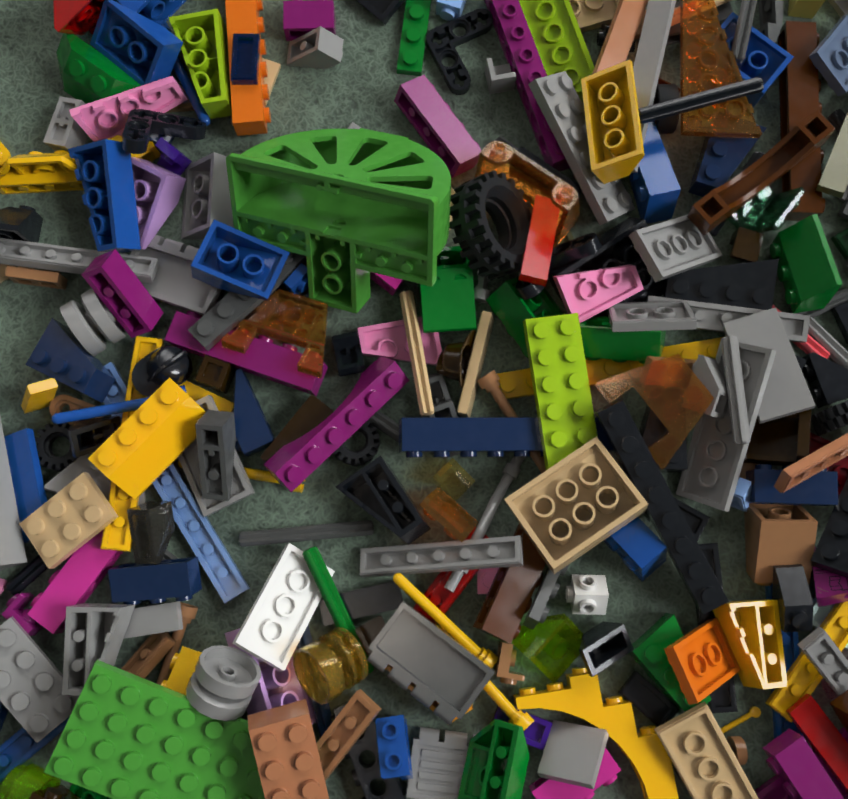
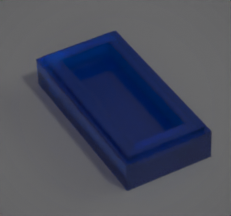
(245, 59)

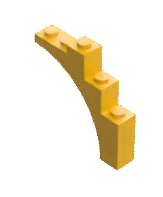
(584, 700)

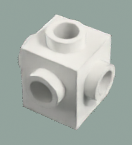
(587, 594)

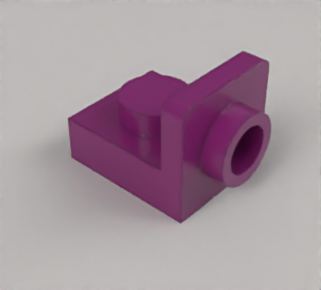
(15, 609)

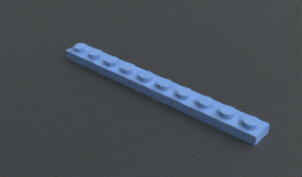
(189, 517)

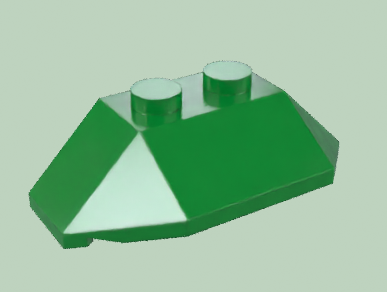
(88, 73)
(495, 763)

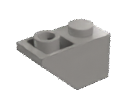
(713, 379)

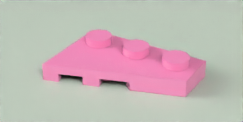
(597, 289)
(391, 342)

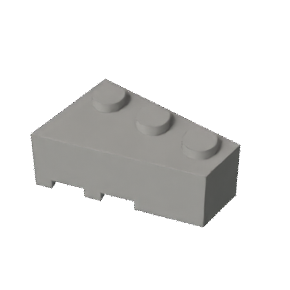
(91, 635)

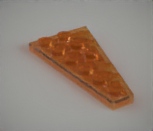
(709, 65)

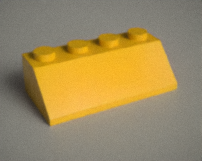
(612, 122)
(149, 439)

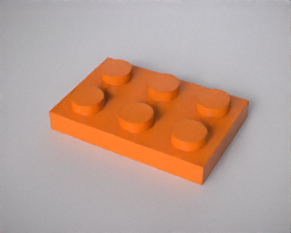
(702, 660)

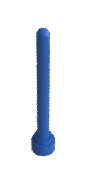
(187, 85)
(98, 411)

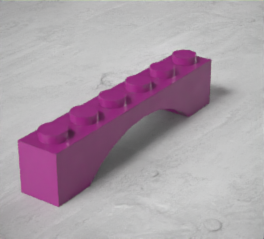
(304, 455)

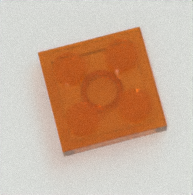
(450, 514)

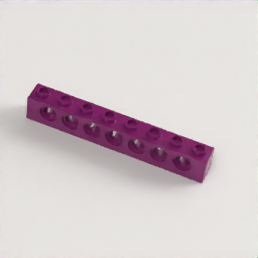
(526, 63)

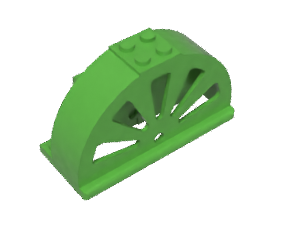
(347, 205)

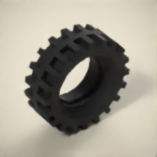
(472, 230)

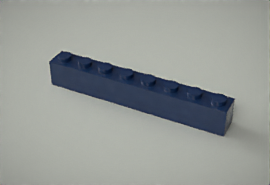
(475, 436)

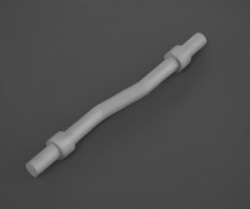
(510, 473)

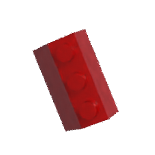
(76, 15)

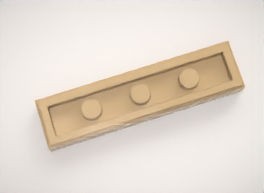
(475, 364)

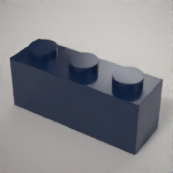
(815, 491)
(155, 583)

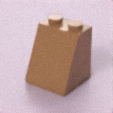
(778, 537)

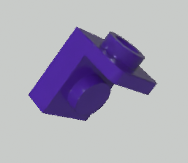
(171, 157)

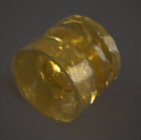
(330, 665)

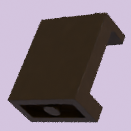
(780, 440)

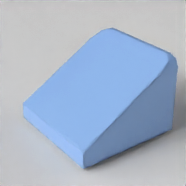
(742, 495)

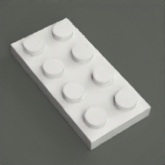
(281, 610)

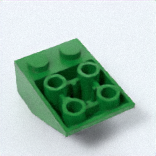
(451, 300)

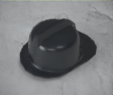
(159, 366)

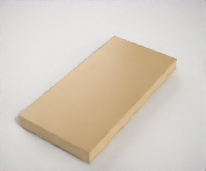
(704, 756)

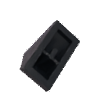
(90, 434)

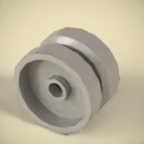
(92, 322)
(223, 683)

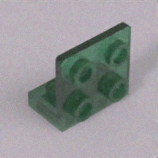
(767, 210)

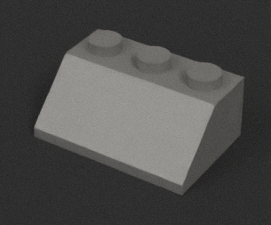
(205, 196)

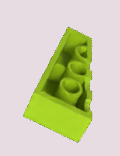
(206, 58)

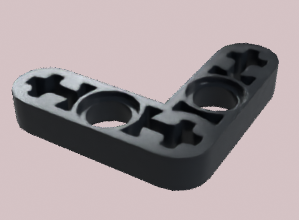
(447, 48)
(143, 123)
(561, 255)

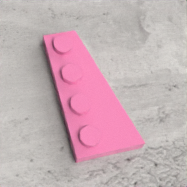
(109, 115)

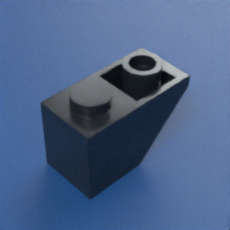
(826, 380)

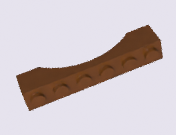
(786, 154)

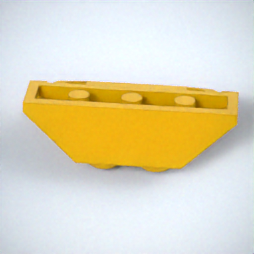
(39, 173)

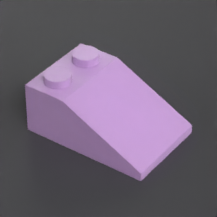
(156, 196)

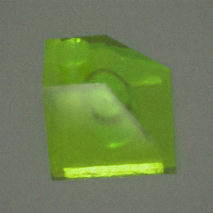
(550, 645)

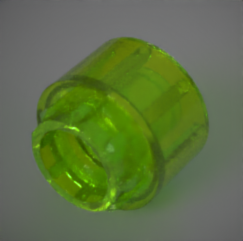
(25, 780)

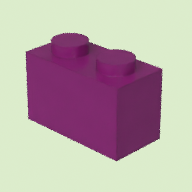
(305, 16)

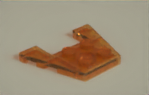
(288, 319)
(670, 392)

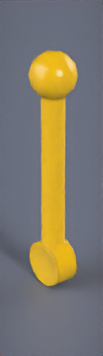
(753, 712)

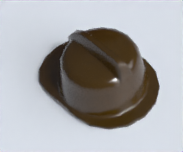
(455, 359)

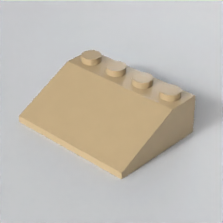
(576, 504)

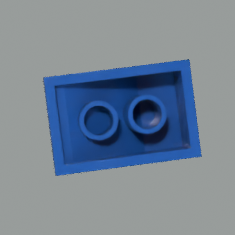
(135, 43)
(238, 262)

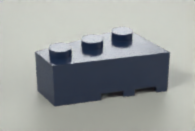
(718, 161)
(66, 360)

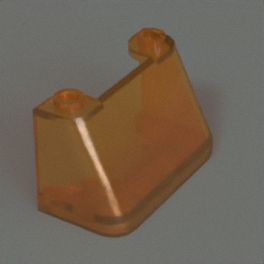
(533, 181)

